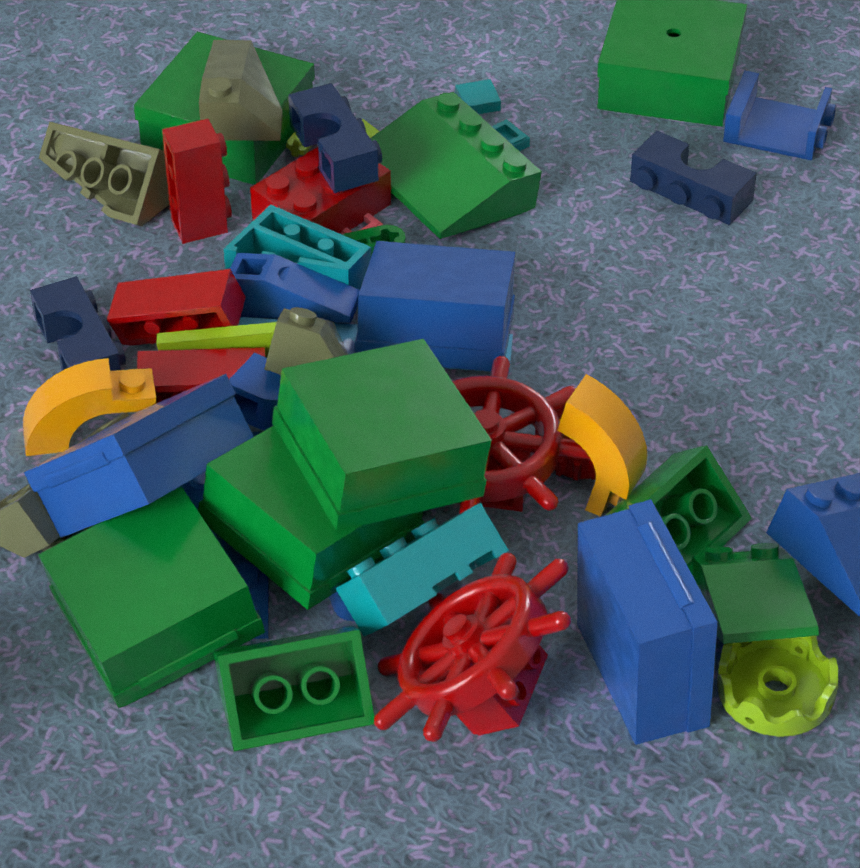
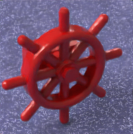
(510, 467)
(483, 648)

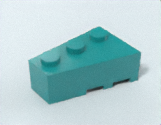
(303, 243)
(419, 569)

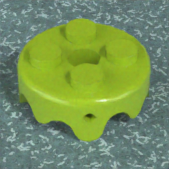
(793, 661)

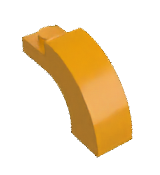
(78, 396)
(611, 439)

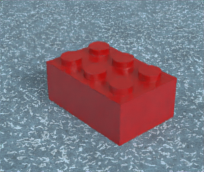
(305, 193)

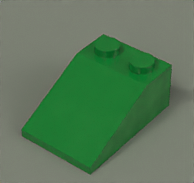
(754, 593)

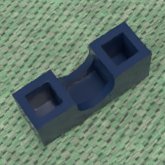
(345, 150)
(715, 192)
(70, 314)

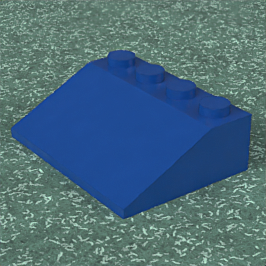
(822, 532)

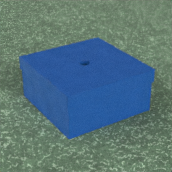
(439, 294)
(140, 457)
(645, 623)

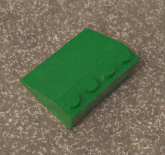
(455, 167)

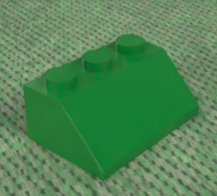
(692, 501)
(294, 687)

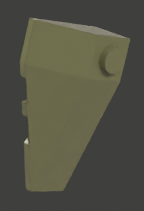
(239, 94)
(116, 172)
(302, 339)
(25, 521)

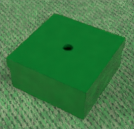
(671, 59)
(175, 102)
(381, 434)
(275, 521)
(150, 596)

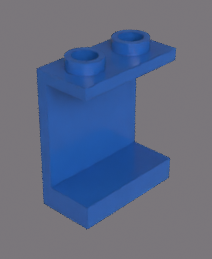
(775, 124)

